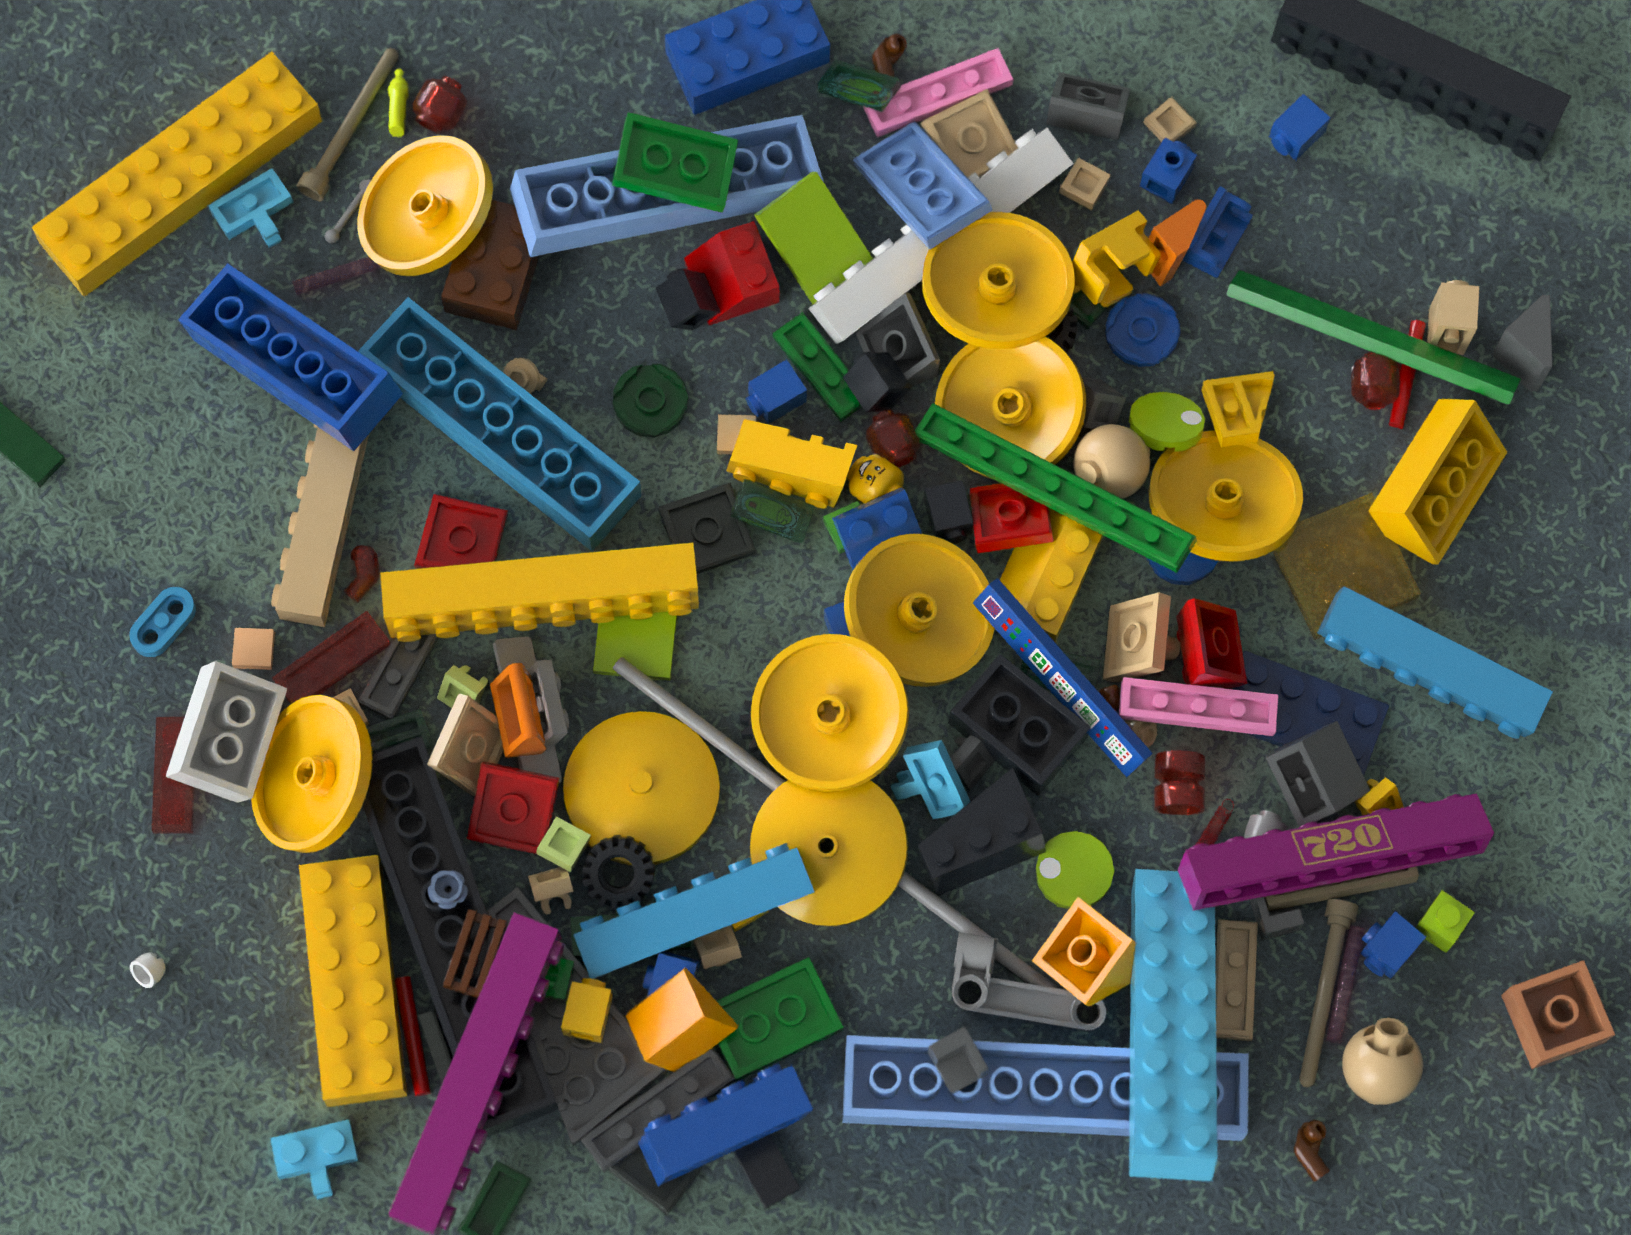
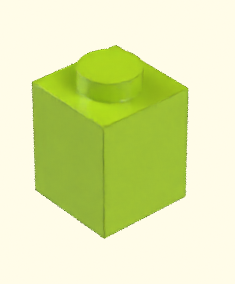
(1444, 921)

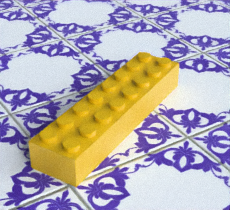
(177, 173)
(540, 591)

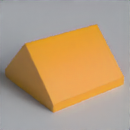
(1087, 954)
(678, 1022)

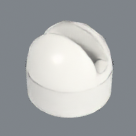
(147, 964)

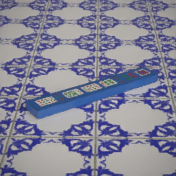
(1061, 677)

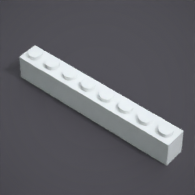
(901, 263)

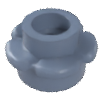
(440, 881)

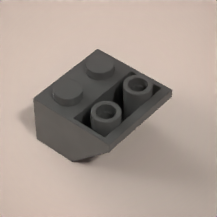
(1318, 774)

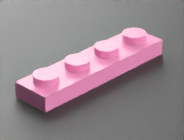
(941, 91)
(1198, 706)

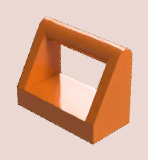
(1174, 238)
(517, 712)

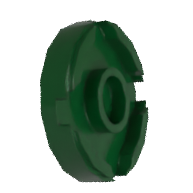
(650, 414)

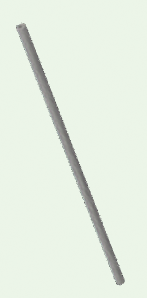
(773, 781)

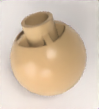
(1113, 459)
(1382, 1062)

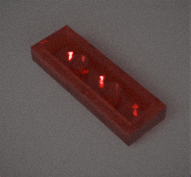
(333, 659)
(171, 799)

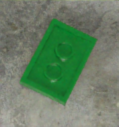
(675, 162)
(777, 1019)

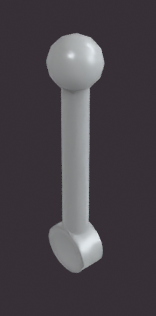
(332, 235)

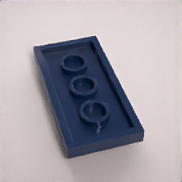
(1312, 703)

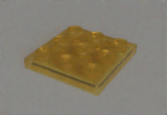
(1341, 551)

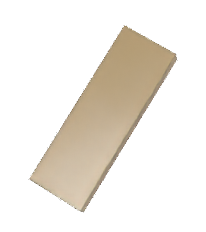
(1235, 979)

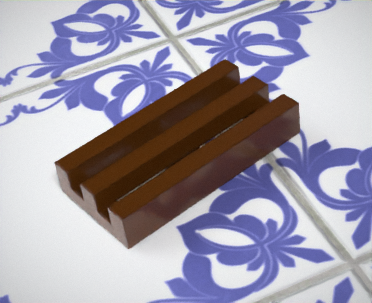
(485, 922)

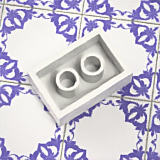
(226, 732)

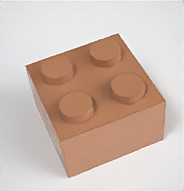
(1557, 1014)

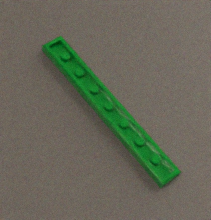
(1373, 337)
(1055, 488)

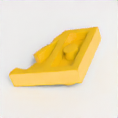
(1238, 406)

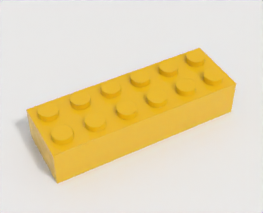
(352, 981)

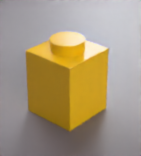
(587, 1010)

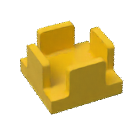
(1107, 251)

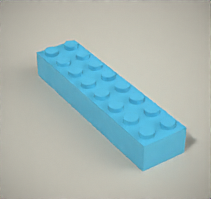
(1172, 1032)

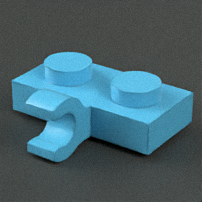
(252, 206)
(933, 777)
(314, 1152)

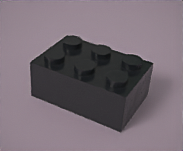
(1019, 724)

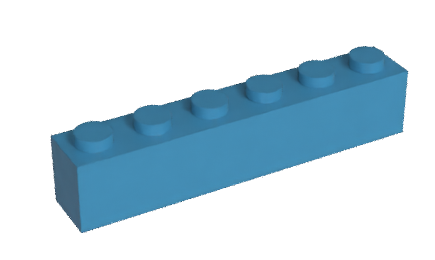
(1434, 663)
(694, 912)

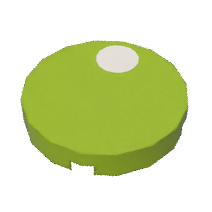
(1167, 421)
(1074, 868)

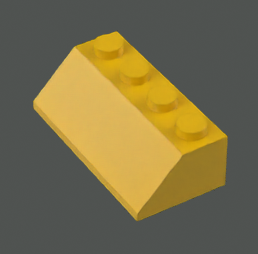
(1439, 479)
(1050, 574)

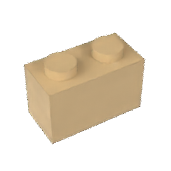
(1453, 316)

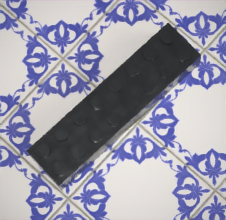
(1423, 72)

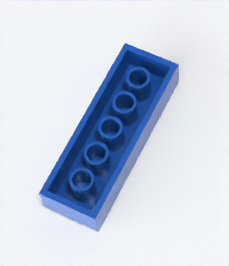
(291, 357)

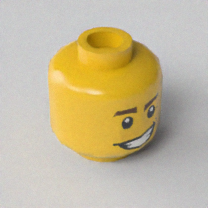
(873, 477)

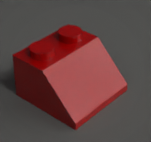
(736, 271)
(1210, 645)

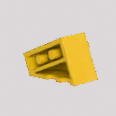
(791, 464)

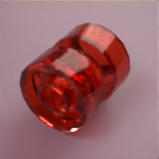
(1179, 782)

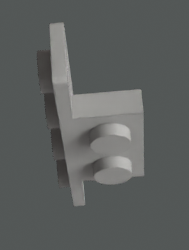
(547, 690)

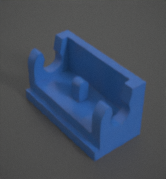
(1218, 232)

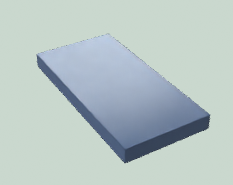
(922, 185)

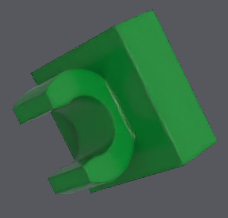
(559, 980)

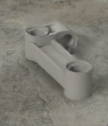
(1008, 998)

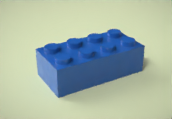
(746, 50)
(724, 1125)

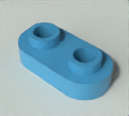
(160, 621)

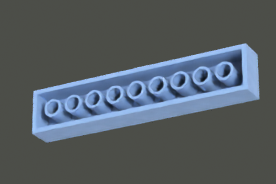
(1023, 1090)

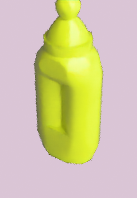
(398, 95)

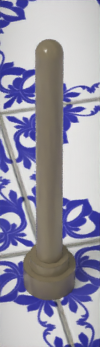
(315, 182)
(1340, 916)

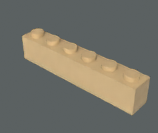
(318, 530)

